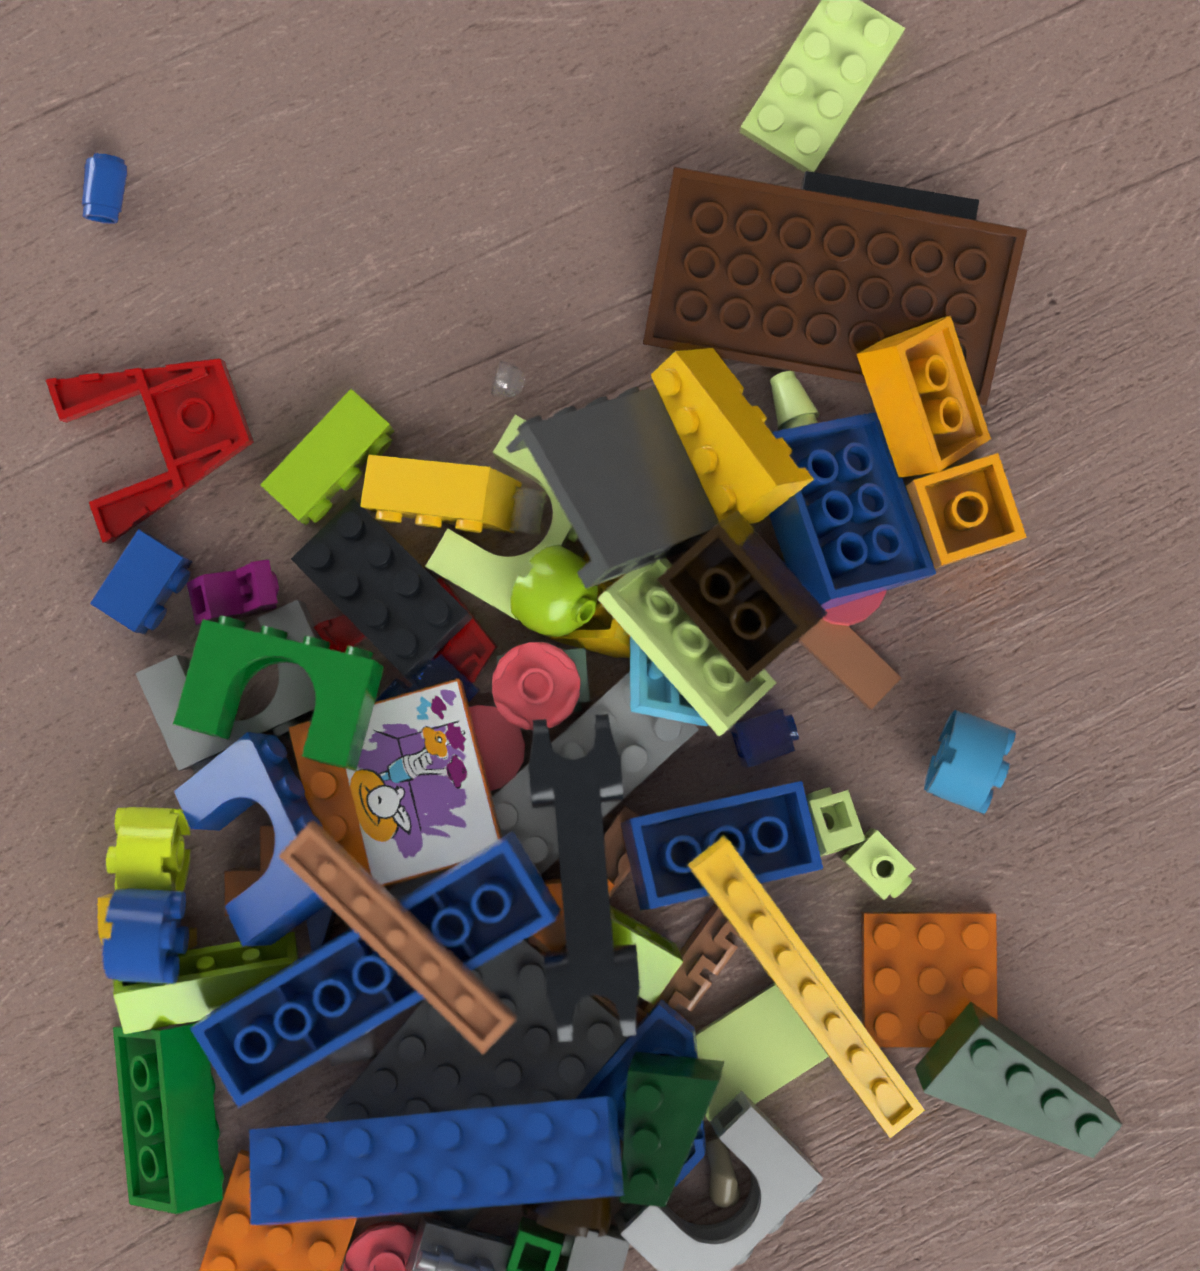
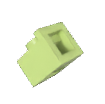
(843, 823)

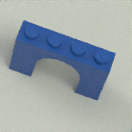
(239, 777)

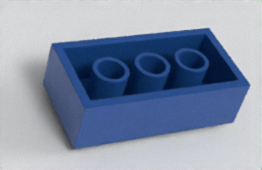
(764, 826)

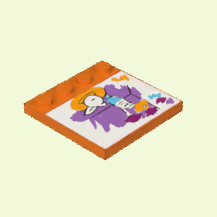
(416, 792)

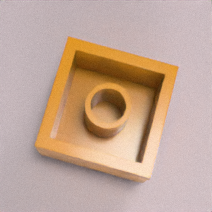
(966, 510)

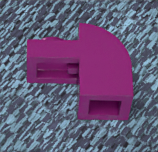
(234, 592)

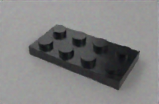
(381, 589)

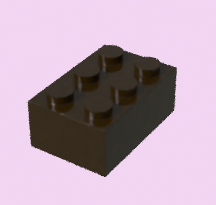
(742, 596)

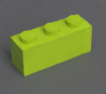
(329, 458)

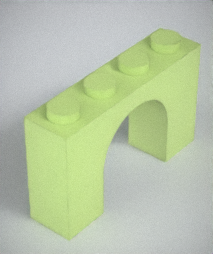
(491, 575)

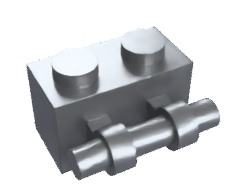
(444, 1248)

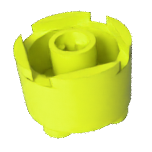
(149, 849)

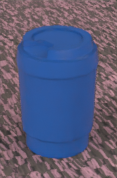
(103, 188)

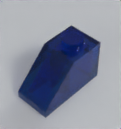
(764, 737)

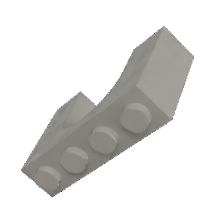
(292, 700)
(778, 1183)

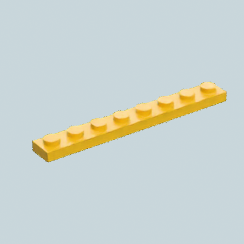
(805, 986)

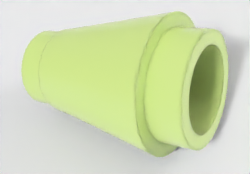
(791, 402)

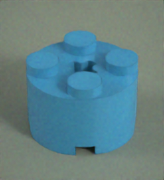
(969, 761)

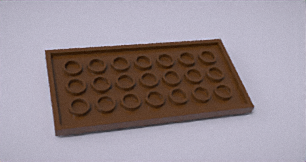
(822, 276)

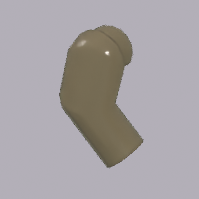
(723, 1182)

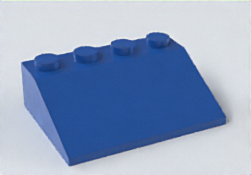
(854, 522)

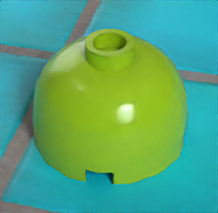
(552, 594)

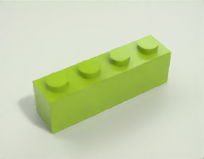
(204, 982)

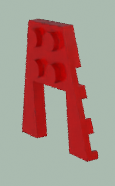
(192, 417)

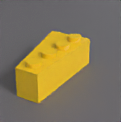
(726, 437)

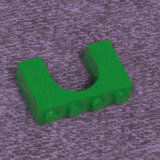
(230, 656)

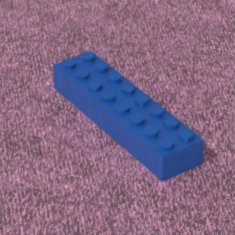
(351, 988)
(435, 1162)

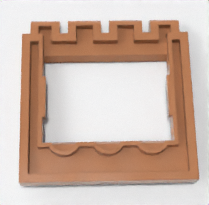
(704, 948)

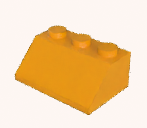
(924, 398)

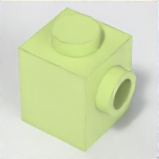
(879, 865)

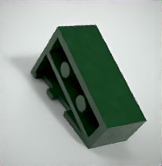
(662, 1117)

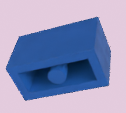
(142, 583)

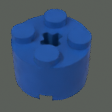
(145, 935)

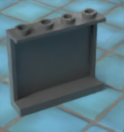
(620, 481)

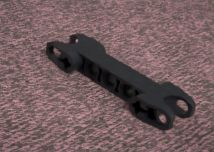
(591, 961)

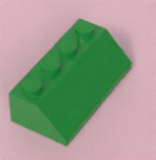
(168, 1119)

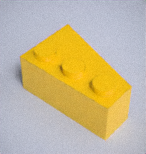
(439, 493)

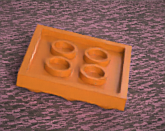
(925, 973)
(282, 1247)

